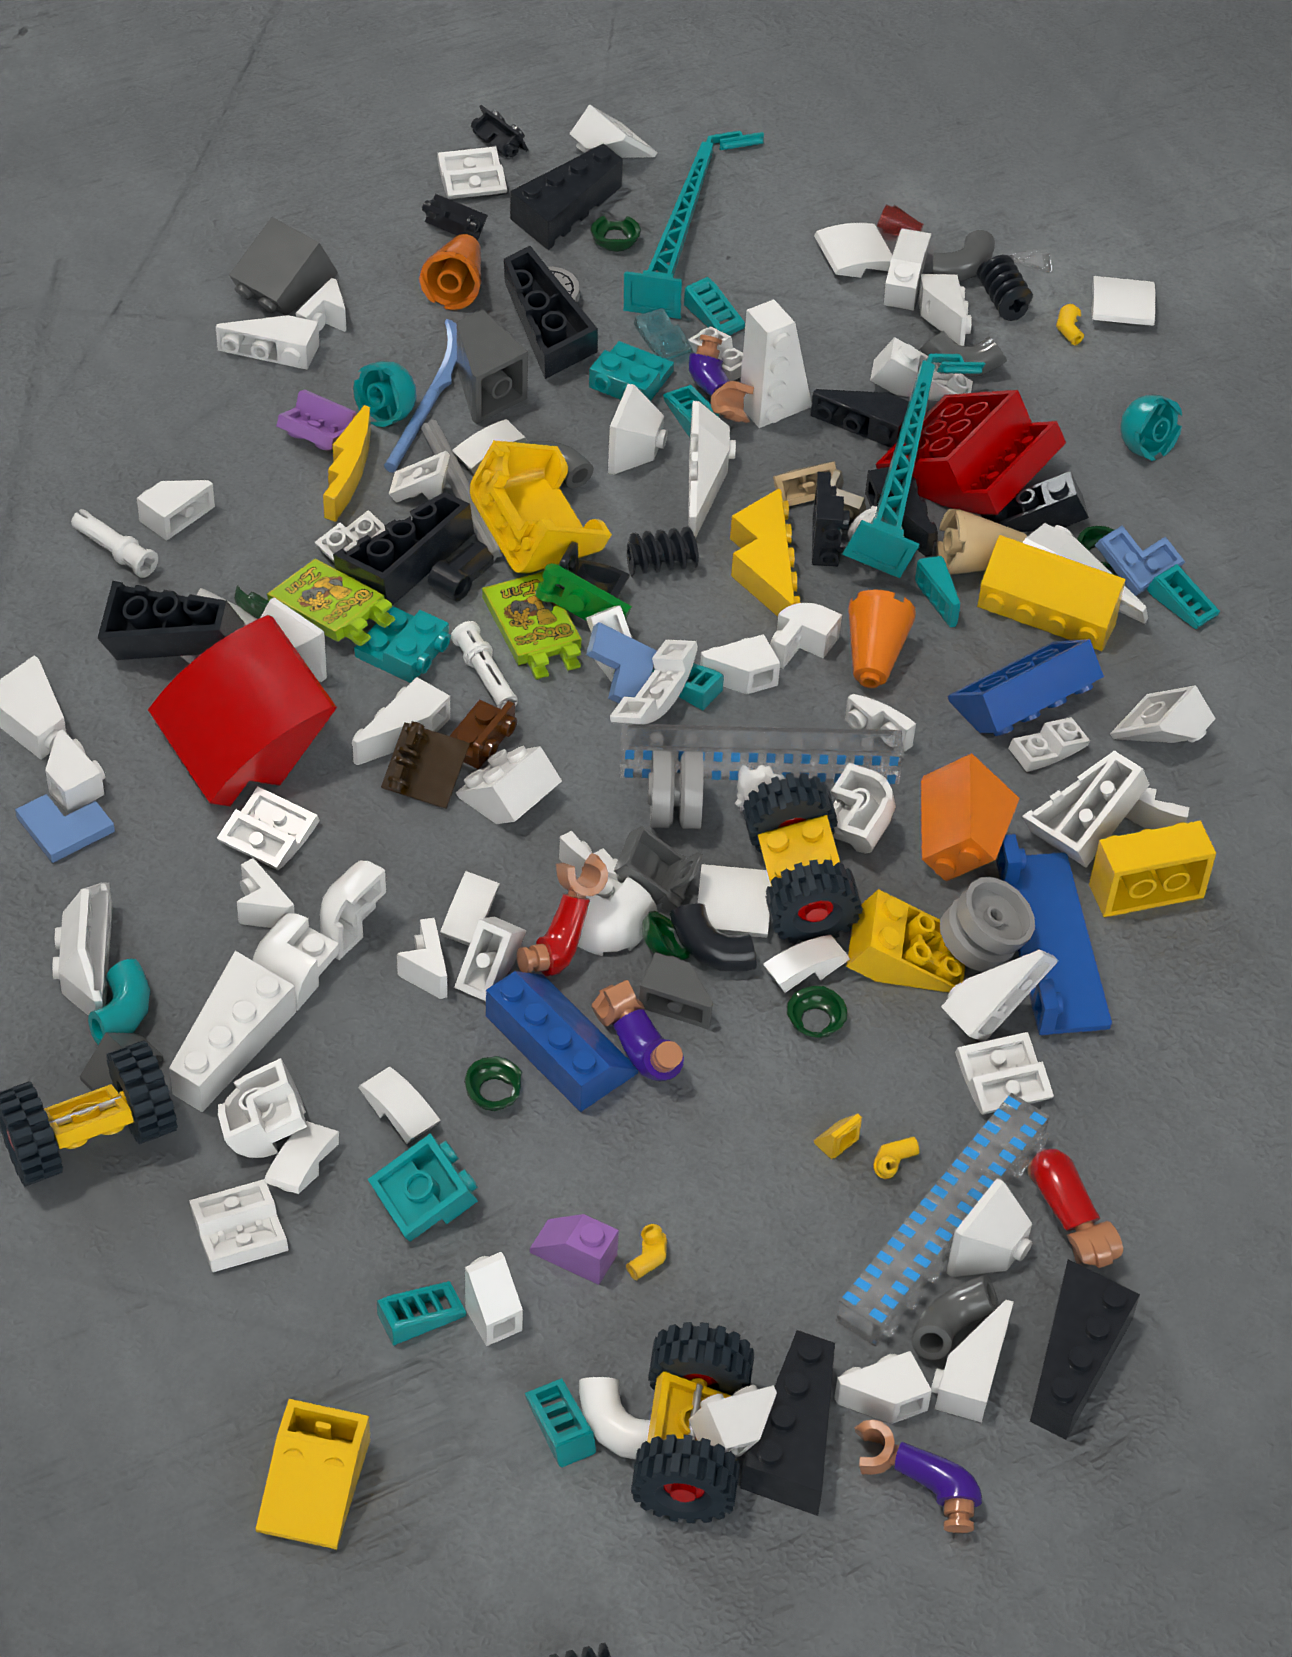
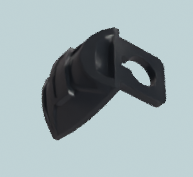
(601, 575)

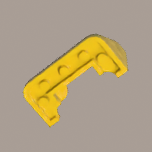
(526, 509)

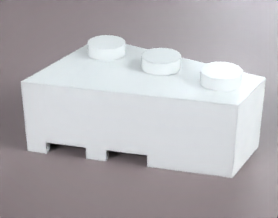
(1089, 807)

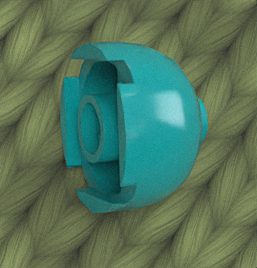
(386, 390)
(1151, 425)

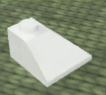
(599, 128)
(635, 432)
(303, 635)
(1167, 717)
(990, 1235)

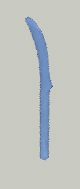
(441, 381)

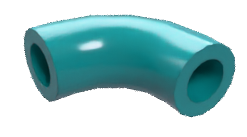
(128, 1003)

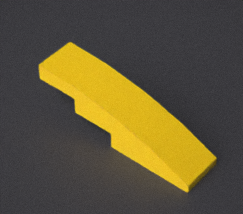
(349, 460)

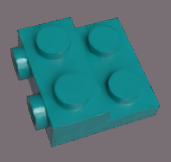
(629, 366)
(406, 644)
(424, 1187)

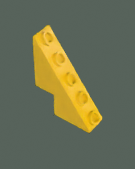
(764, 556)

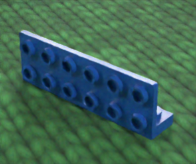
(1072, 991)

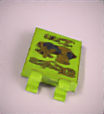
(333, 601)
(532, 626)

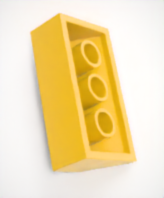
(1051, 592)

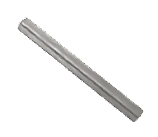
(459, 484)

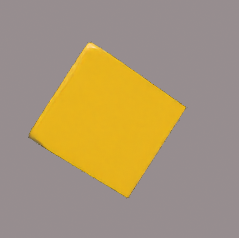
(839, 1136)

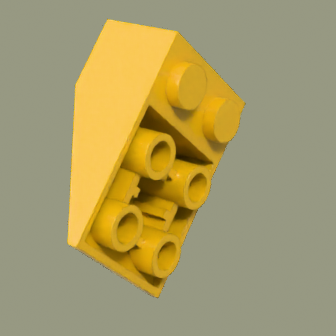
(901, 946)
(313, 1473)

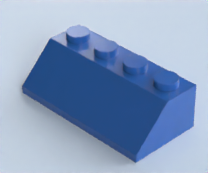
(1028, 686)
(557, 1038)

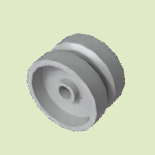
(676, 789)
(987, 924)

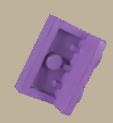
(316, 420)

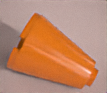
(453, 273)
(877, 634)

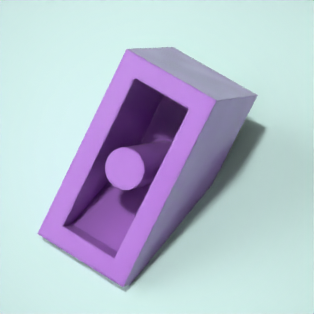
(578, 1245)

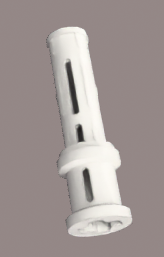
(123, 548)
(479, 656)

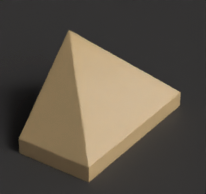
(800, 484)

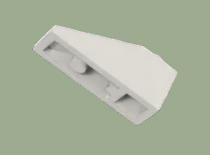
(905, 269)
(990, 997)
(971, 1368)

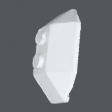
(85, 948)

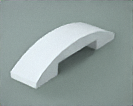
(661, 690)

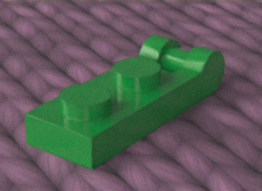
(578, 596)

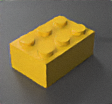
(1152, 868)

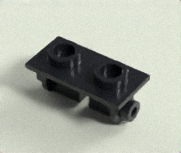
(493, 124)
(453, 216)

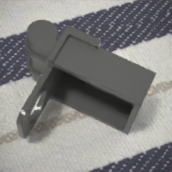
(657, 868)

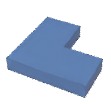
(1134, 564)
(627, 656)
(63, 834)

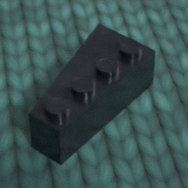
(566, 194)
(550, 316)
(408, 547)
(163, 624)
(1083, 1337)
(792, 1447)

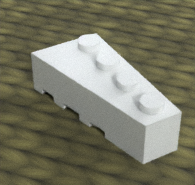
(773, 366)
(230, 1030)

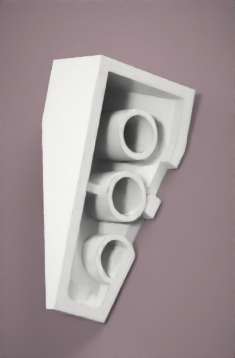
(708, 462)
(1062, 543)

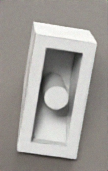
(174, 505)
(489, 956)

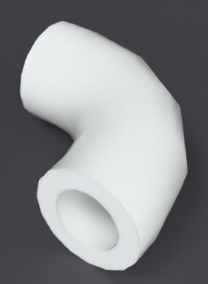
(609, 1419)

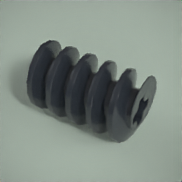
(1005, 287)
(662, 548)

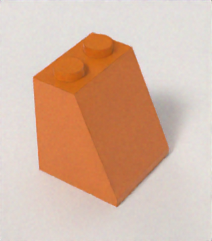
(963, 816)

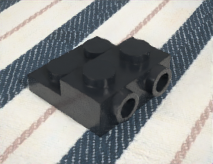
(828, 522)

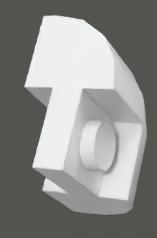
(862, 807)
(350, 902)
(615, 917)
(296, 954)
(261, 1111)

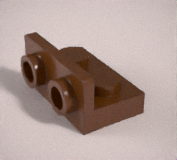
(484, 730)

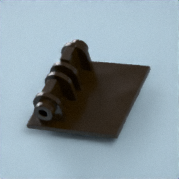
(425, 765)

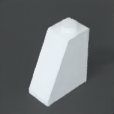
(30, 708)

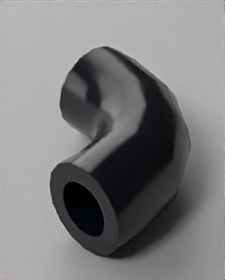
(708, 944)

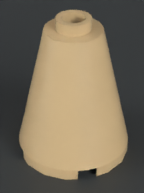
(970, 541)

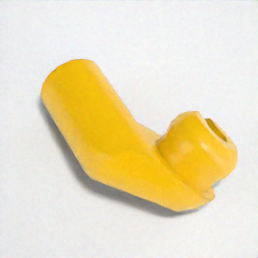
(1066, 323)
(890, 1155)
(653, 1252)

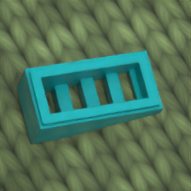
(705, 292)
(681, 410)
(1175, 577)
(936, 584)
(710, 688)
(395, 1304)
(572, 1443)

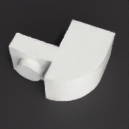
(805, 627)

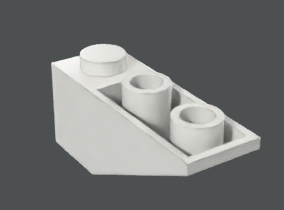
(944, 305)
(273, 339)
(898, 368)
(415, 703)

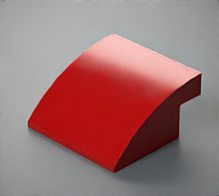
(980, 450)
(243, 711)

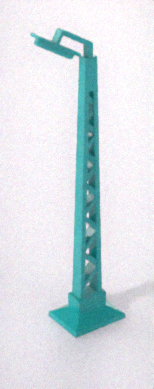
(660, 289)
(880, 542)

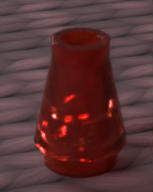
(895, 218)

